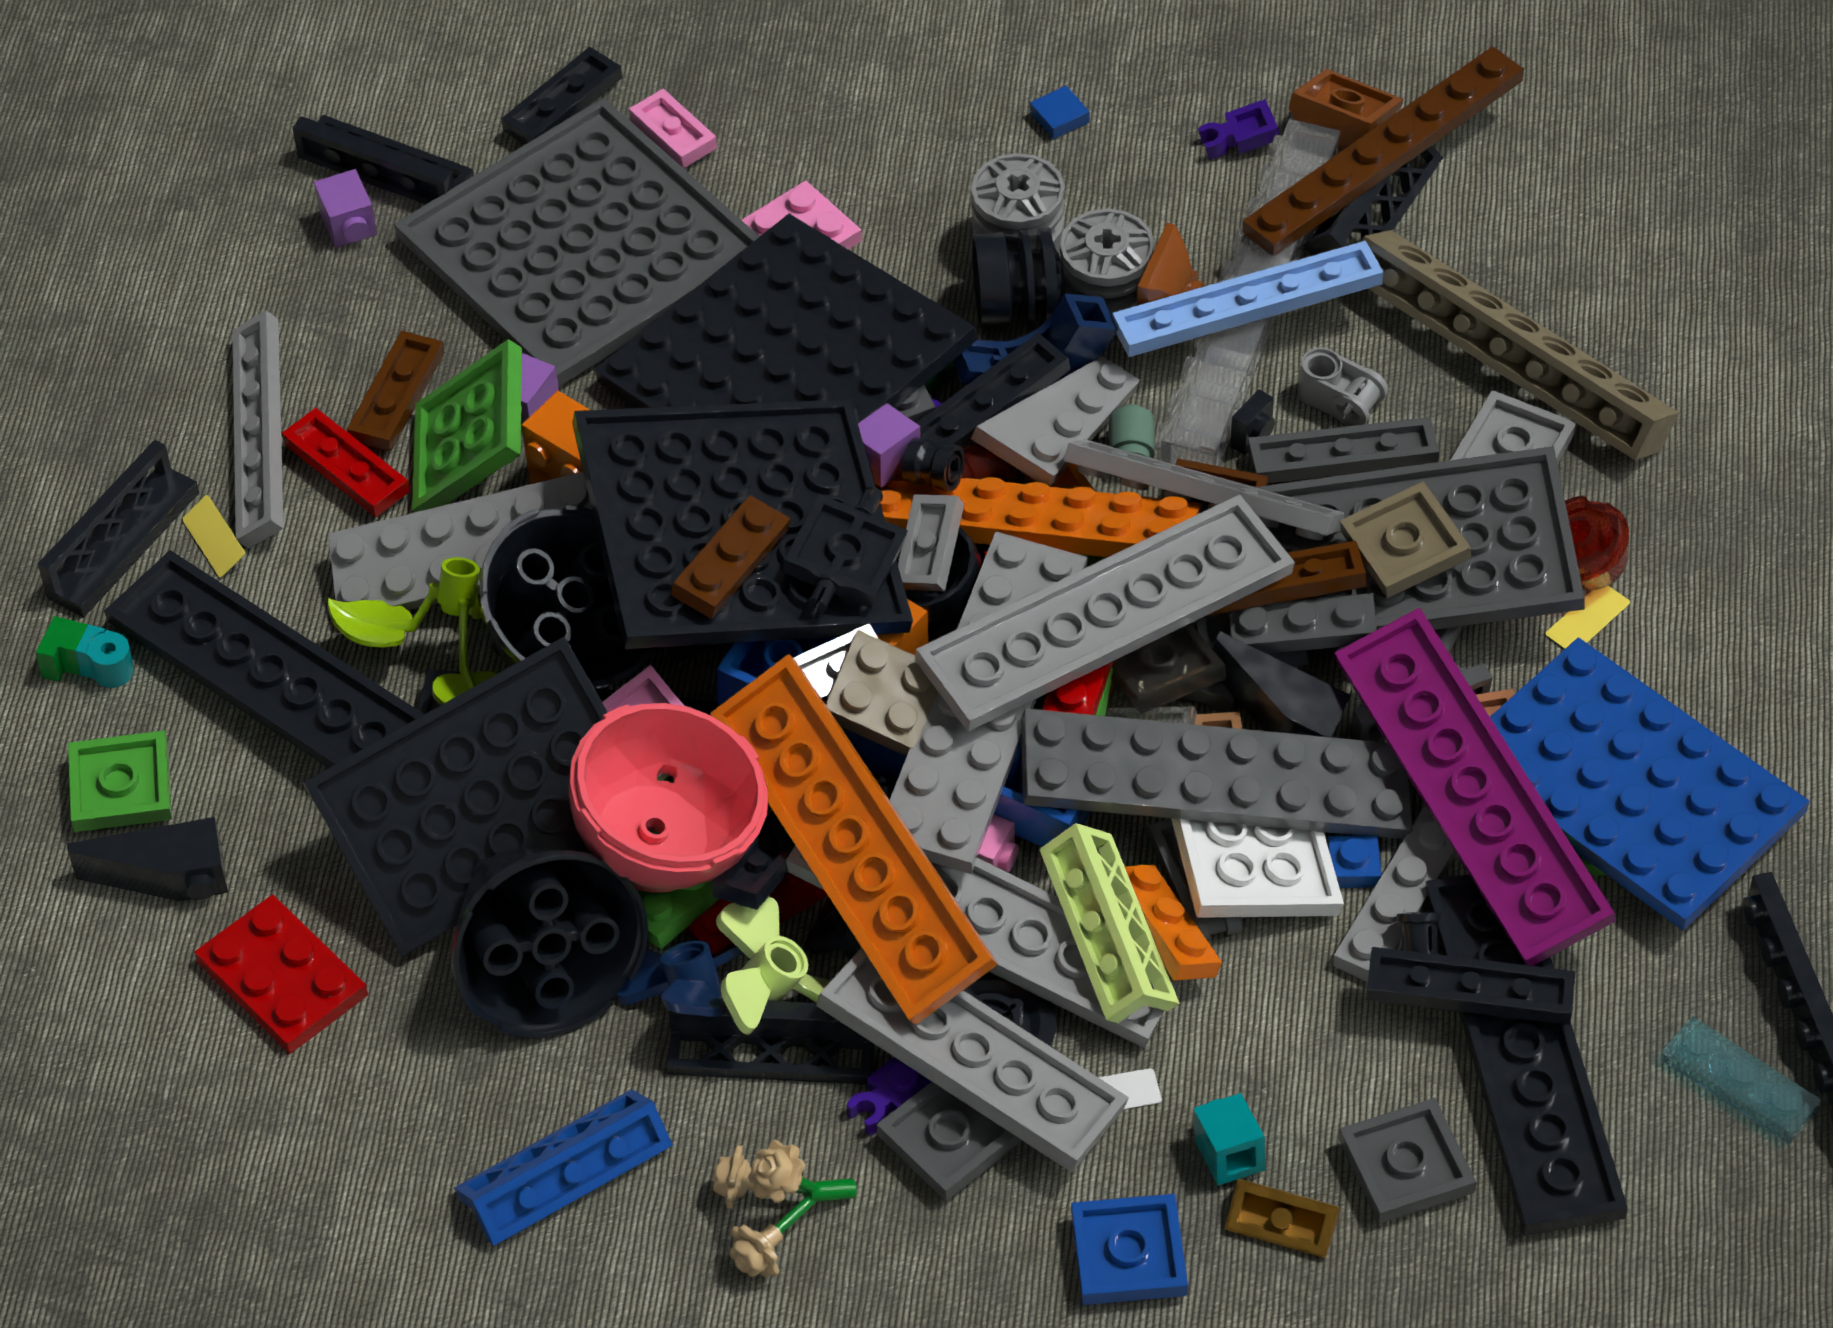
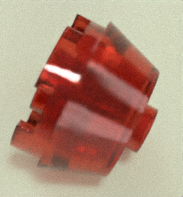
(1599, 541)

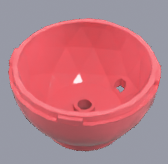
(700, 819)

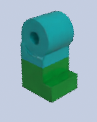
(84, 652)

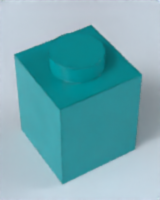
(1229, 1138)

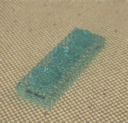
(1741, 1080)

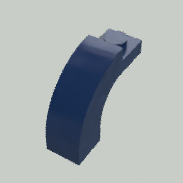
(1077, 327)

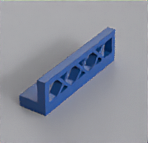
(565, 1165)

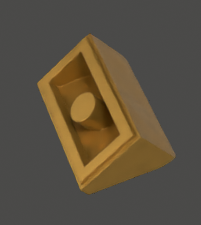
(1282, 1218)

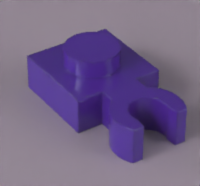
(1244, 128)
(889, 1089)

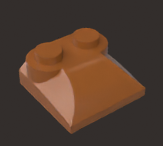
(1342, 105)
(1168, 269)

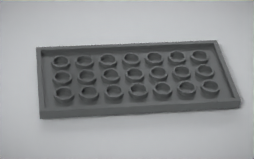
(1502, 505)

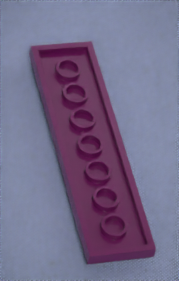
(1475, 788)

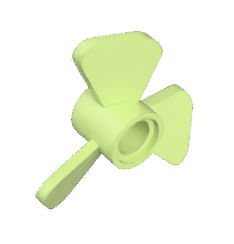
(773, 966)

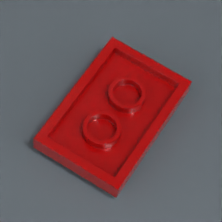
(281, 973)

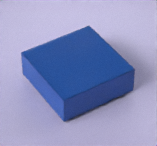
(1059, 112)

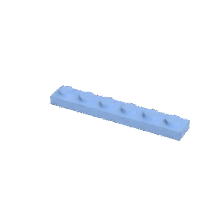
(1247, 298)

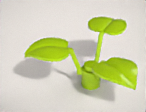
(383, 625)

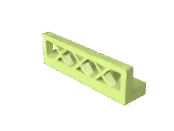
(1107, 928)

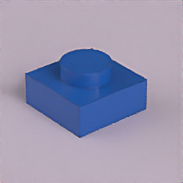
(1355, 860)

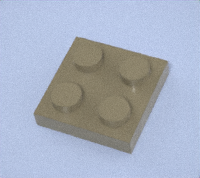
(1406, 539)
(881, 694)

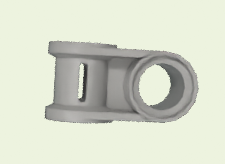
(1338, 386)

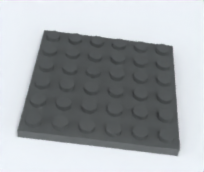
(576, 239)

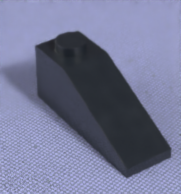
(1277, 693)
(162, 861)

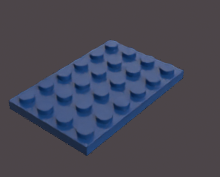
(1643, 783)

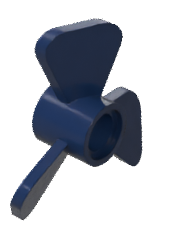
(683, 976)

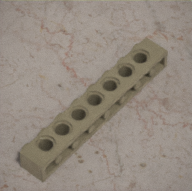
(1520, 348)

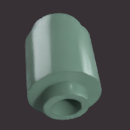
(1132, 430)

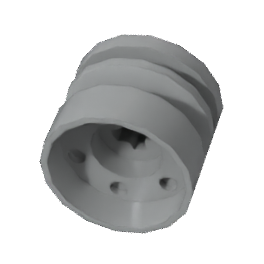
(1018, 195)
(1105, 256)

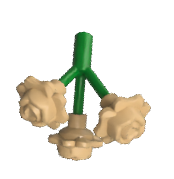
(771, 1176)

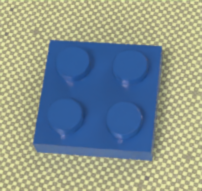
(1129, 1249)

